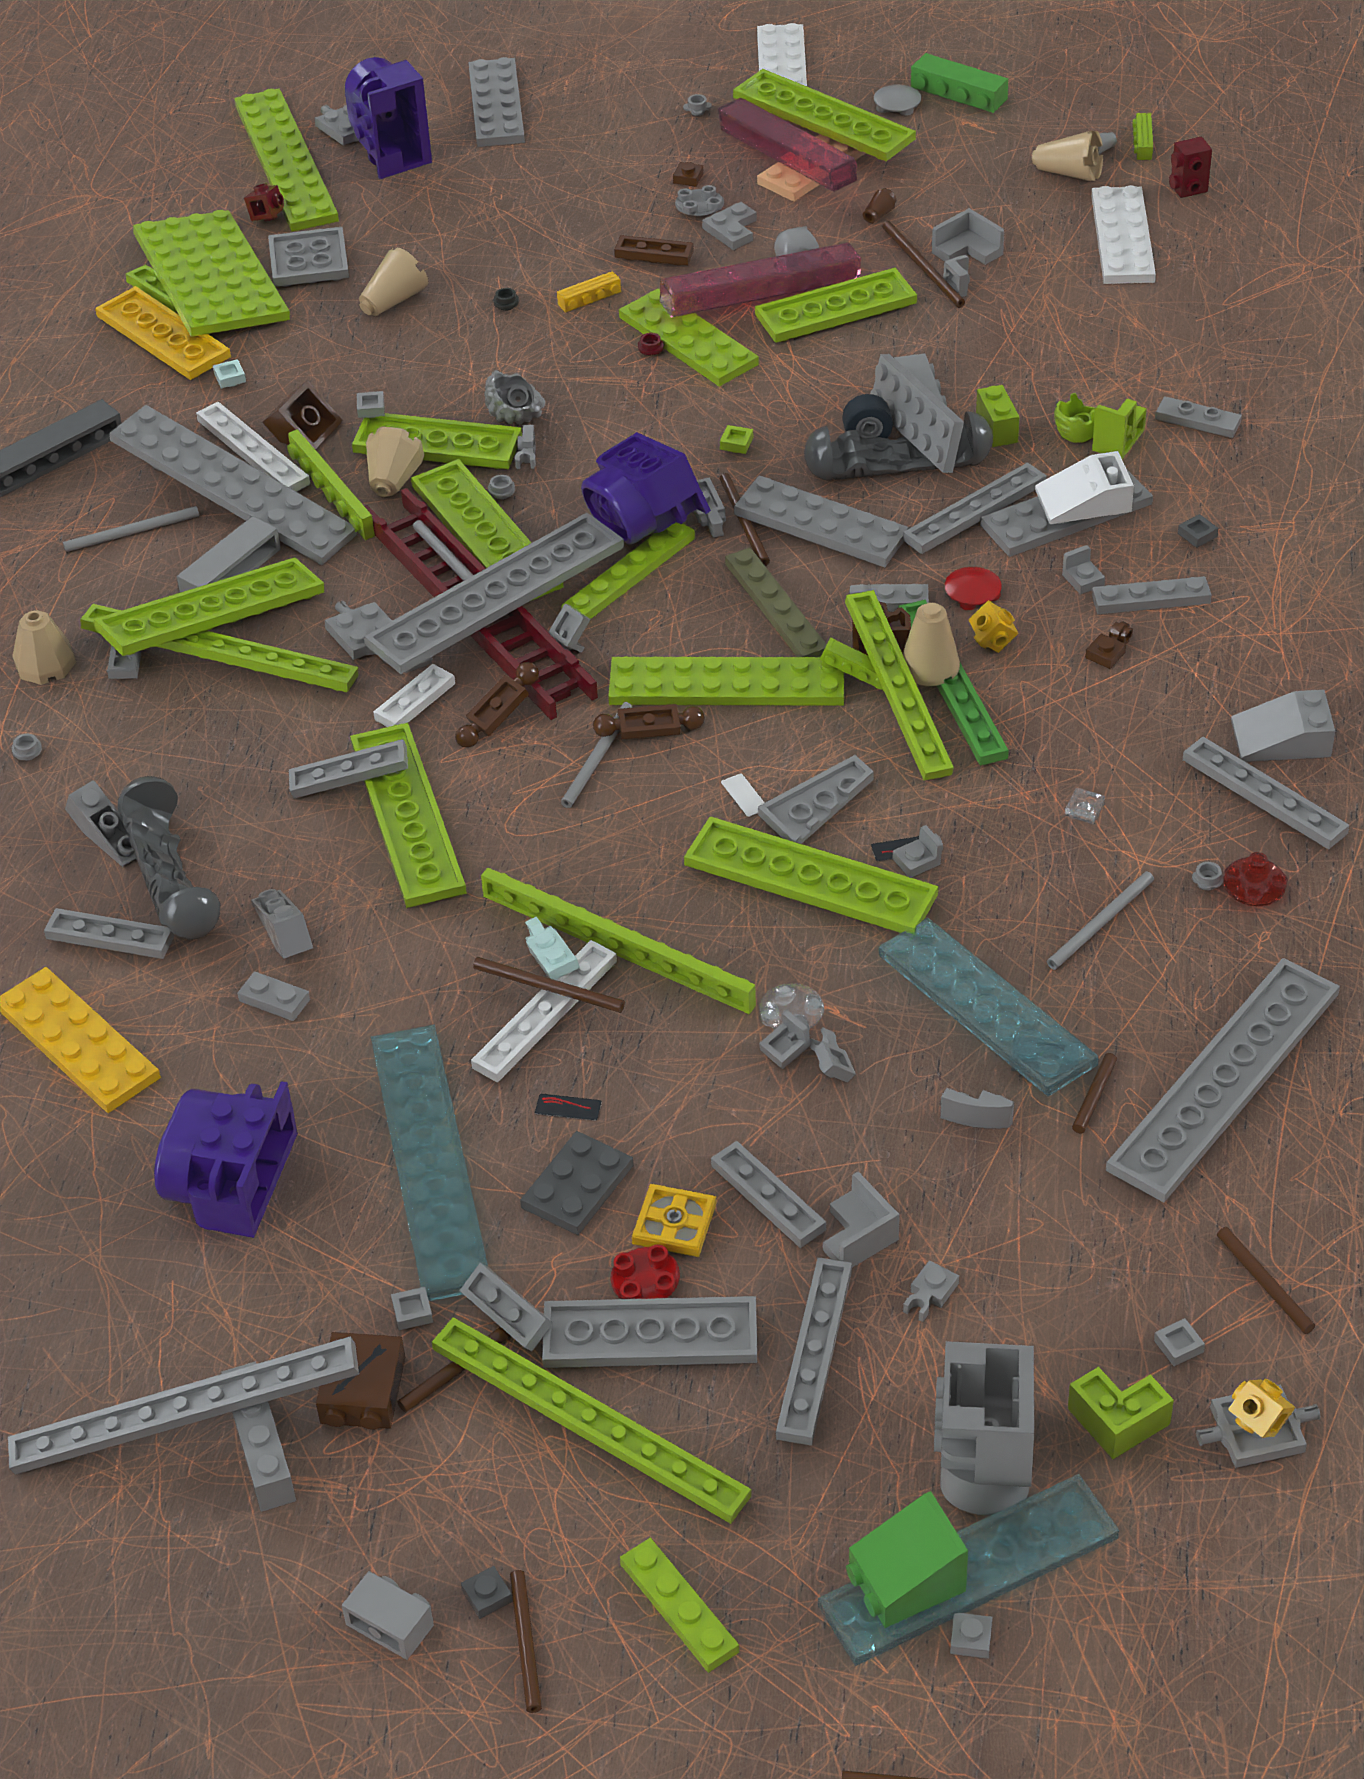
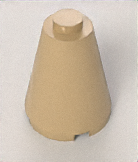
(1071, 156)
(392, 282)
(931, 647)

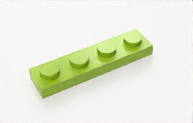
(679, 1605)

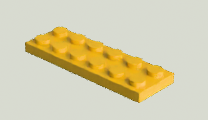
(162, 333)
(77, 1039)

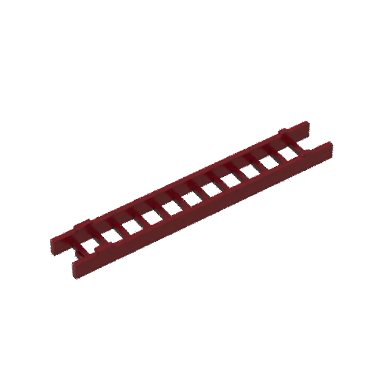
(563, 659)

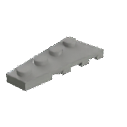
(812, 803)

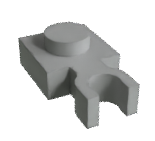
(930, 1287)

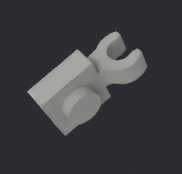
(526, 447)
(832, 1059)

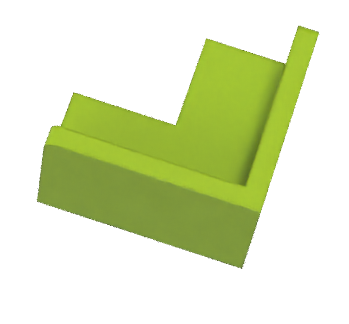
(1118, 428)
(1117, 1417)

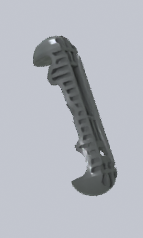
(862, 457)
(145, 812)

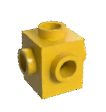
(993, 626)
(1260, 1407)

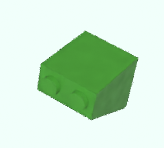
(909, 1562)

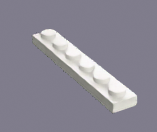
(251, 446)
(540, 1015)

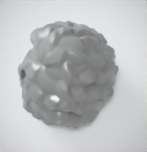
(501, 397)

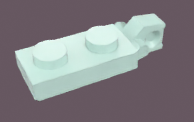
(550, 950)

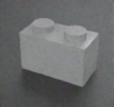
(388, 1614)

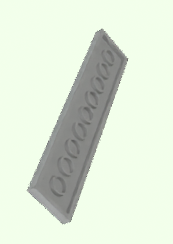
(233, 483)
(493, 593)
(1222, 1080)

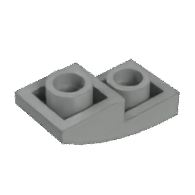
(984, 1112)

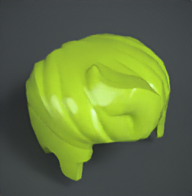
(1074, 420)

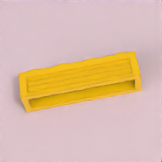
(589, 291)

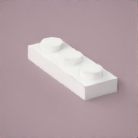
(414, 696)

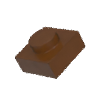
(688, 174)

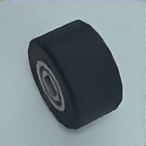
(868, 416)

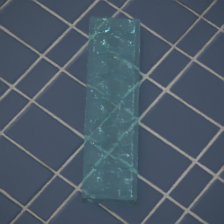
(989, 1007)
(1002, 1556)

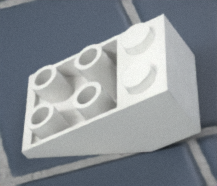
(1087, 489)

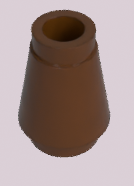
(880, 204)

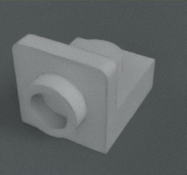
(957, 273)
(1081, 571)
(569, 628)
(919, 854)

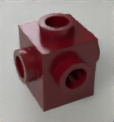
(264, 202)

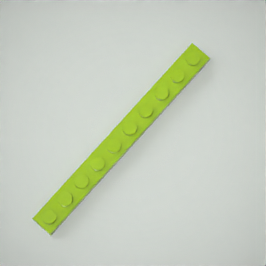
(251, 655)
(624, 942)
(592, 1420)

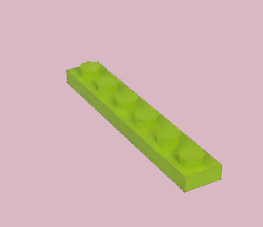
(332, 486)
(631, 569)

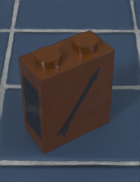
(372, 1395)

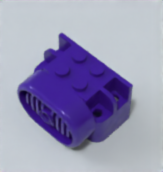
(389, 114)
(642, 488)
(226, 1155)

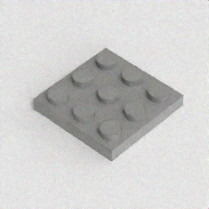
(308, 256)

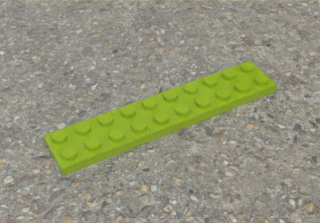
(286, 159)

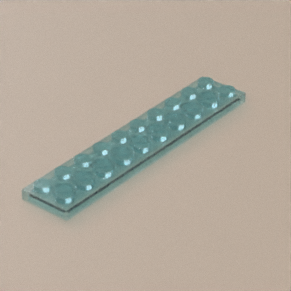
(429, 1160)

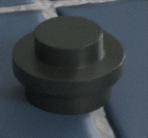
(505, 299)

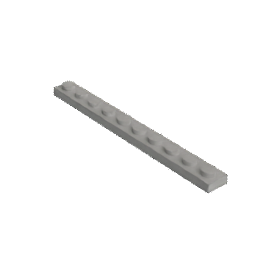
(183, 1405)

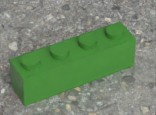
(959, 82)

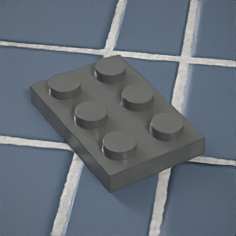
(577, 1182)

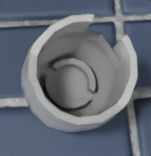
(794, 241)

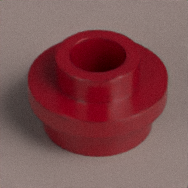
(650, 344)

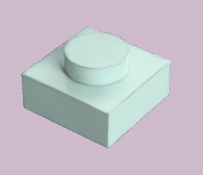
(229, 374)

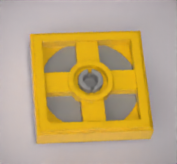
(674, 1219)

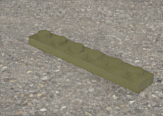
(775, 604)

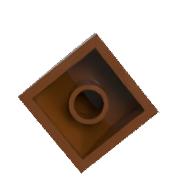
(304, 411)

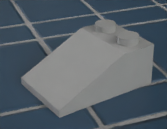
(1286, 728)

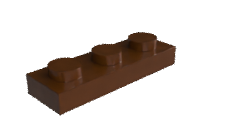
(654, 250)

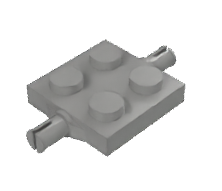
(336, 124)
(353, 624)
(1251, 1448)

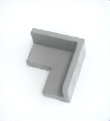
(969, 235)
(867, 1221)

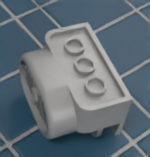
(985, 1425)

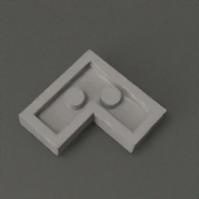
(729, 225)

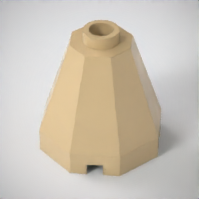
(392, 459)
(41, 649)

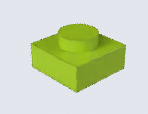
(736, 439)

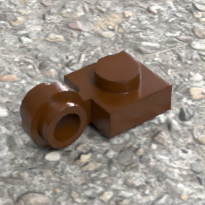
(1109, 649)

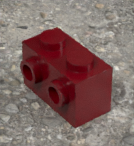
(1190, 167)

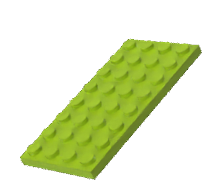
(210, 272)

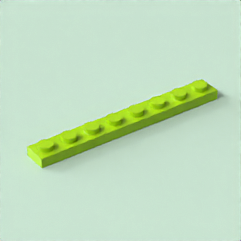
(899, 685)

